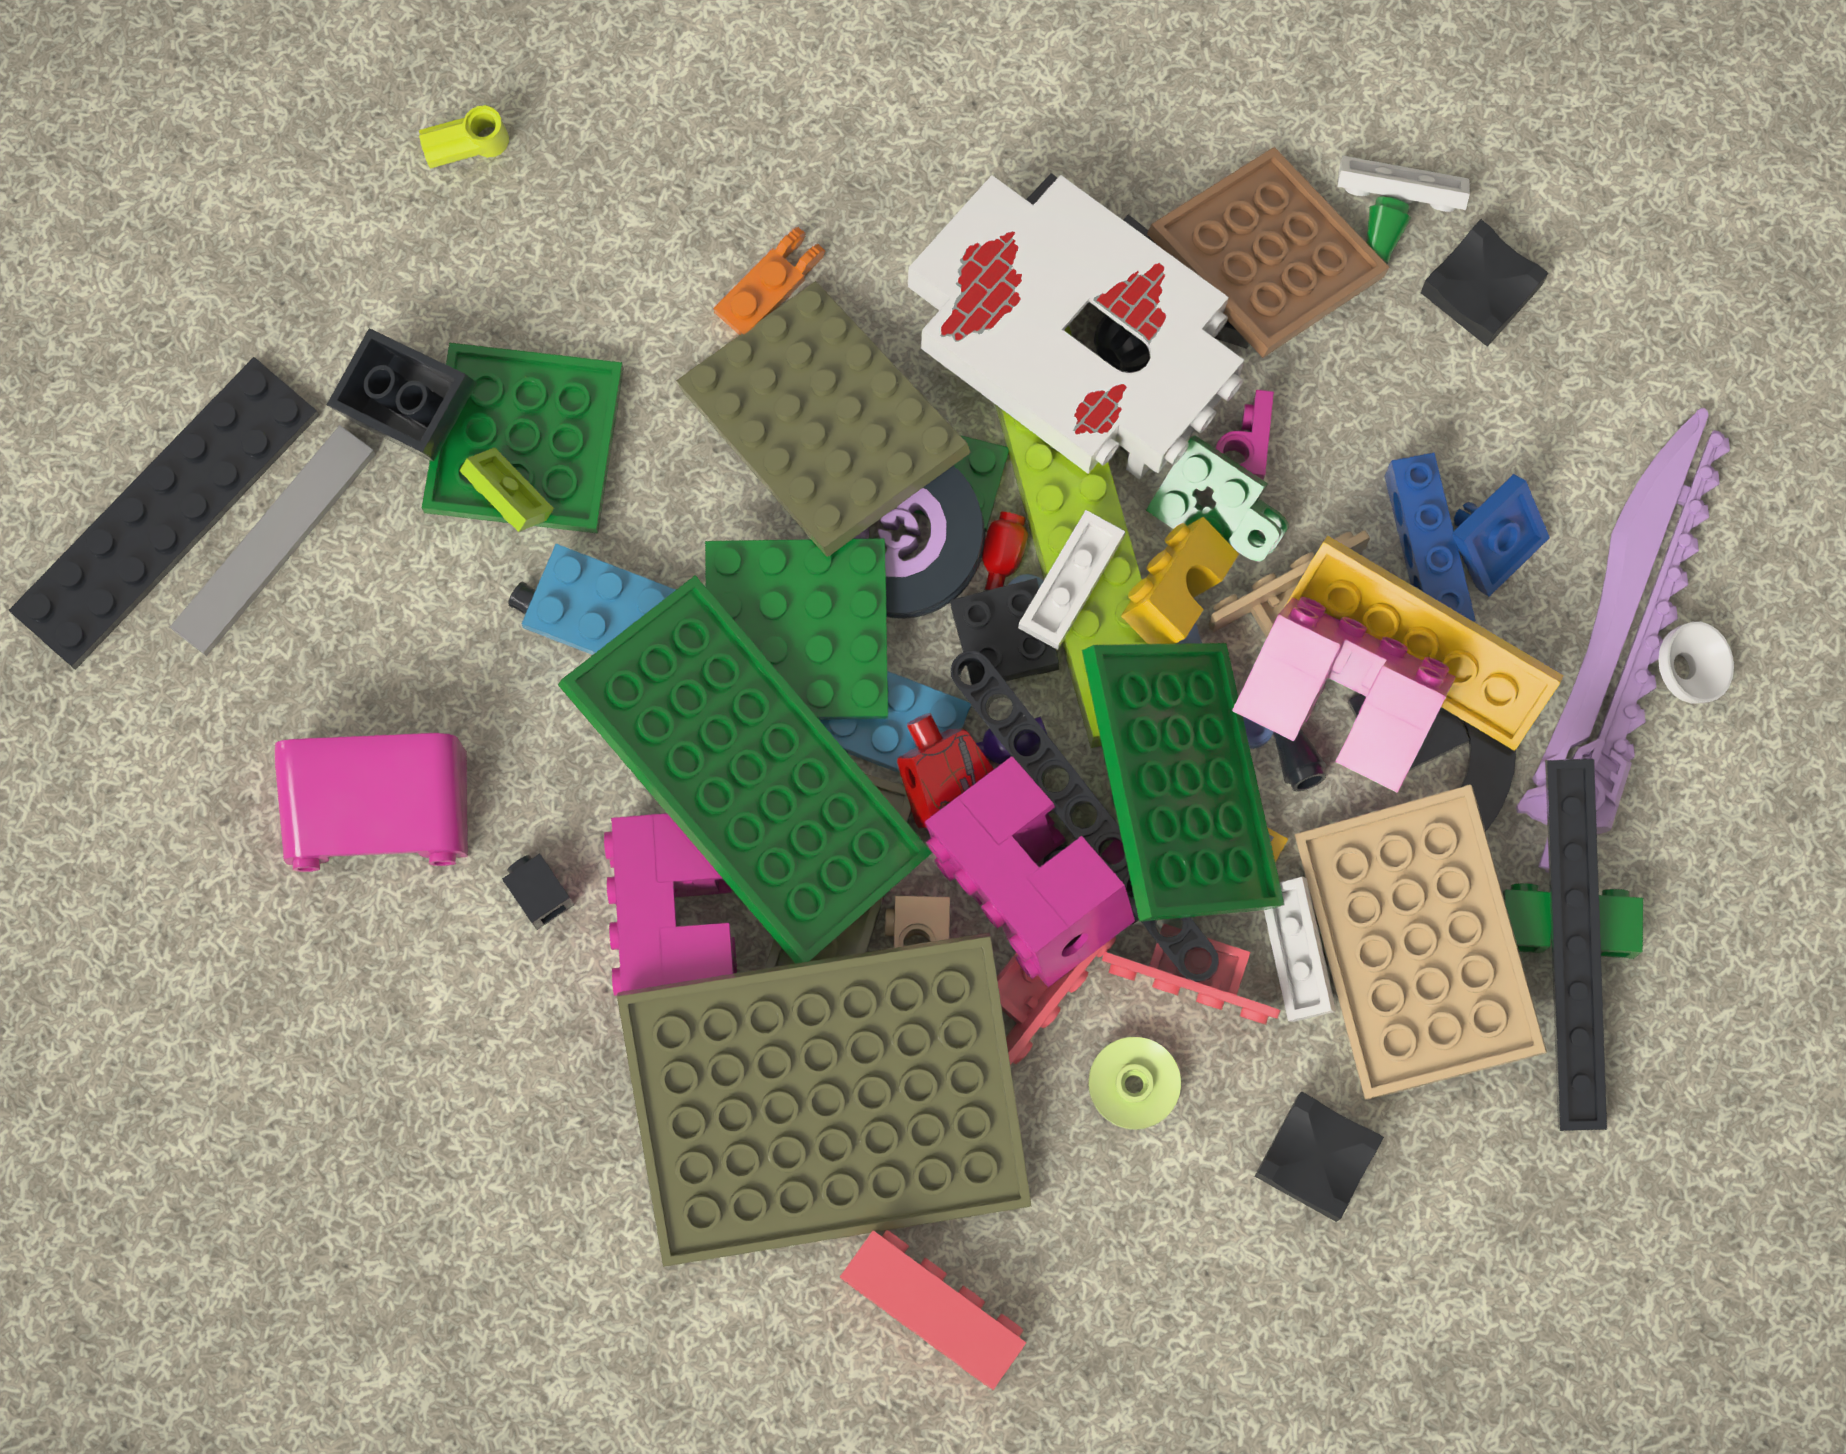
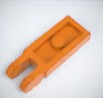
(767, 284)

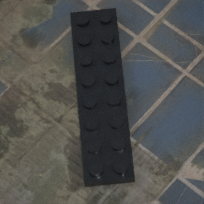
(164, 513)

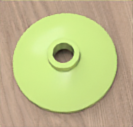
(1140, 1059)

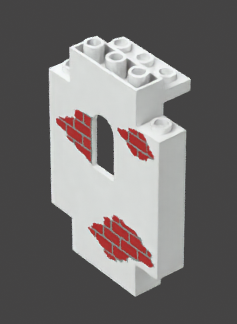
(1021, 273)

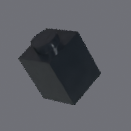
(537, 890)

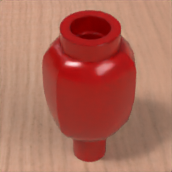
(1004, 548)

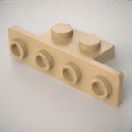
(1272, 593)

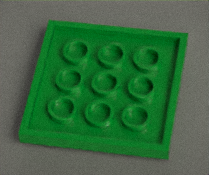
(546, 418)
(811, 617)

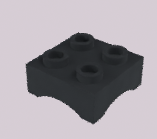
(1483, 283)
(990, 625)
(1318, 1157)

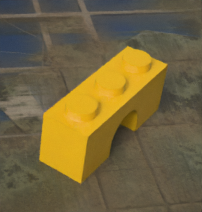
(1164, 602)

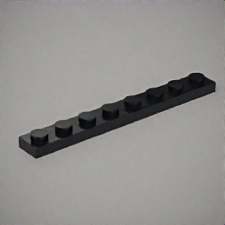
(1576, 944)

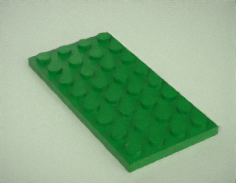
(745, 770)

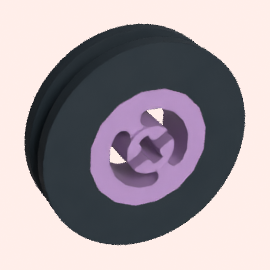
(950, 555)

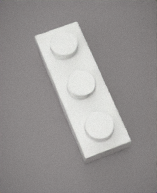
(1403, 183)
(1071, 579)
(1299, 953)

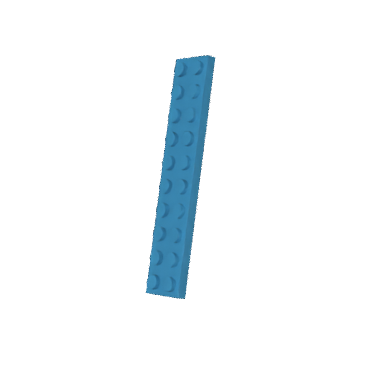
(593, 602)

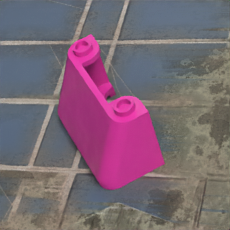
(372, 797)

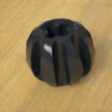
(1120, 346)

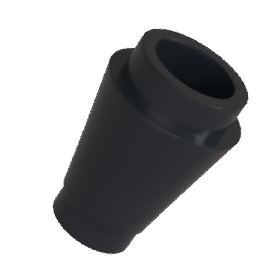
(1300, 762)

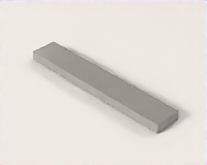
(272, 540)

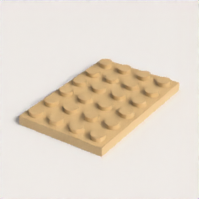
(1420, 943)

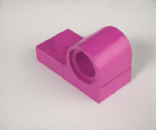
(1252, 444)

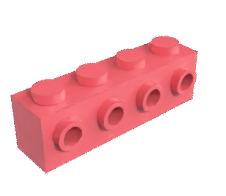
(933, 1309)

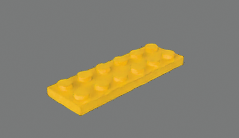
(1494, 683)

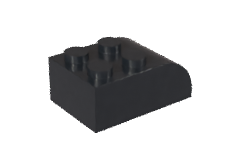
(401, 394)

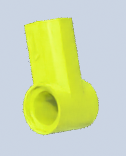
(460, 138)

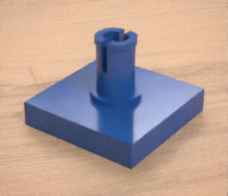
(1499, 534)

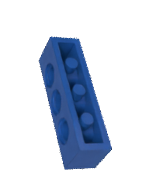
(1426, 531)

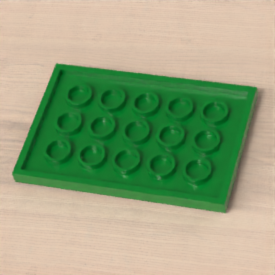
(1182, 780)

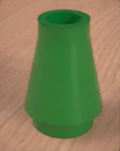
(1386, 225)

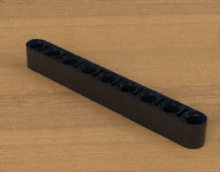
(1067, 800)

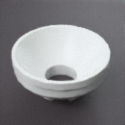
(1708, 661)

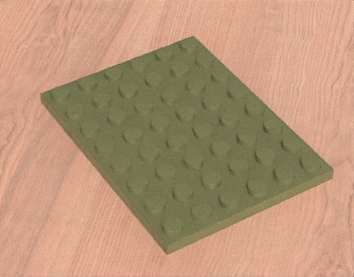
(825, 1099)

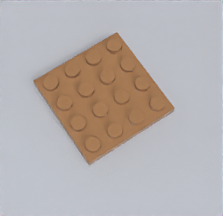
(1270, 250)

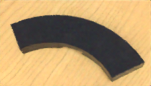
(1489, 772)

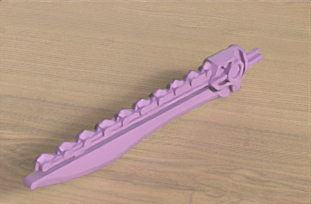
(1629, 564)

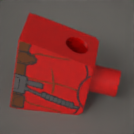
(939, 767)

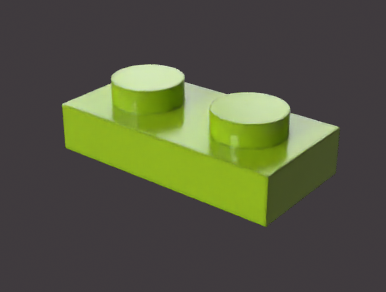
(506, 489)

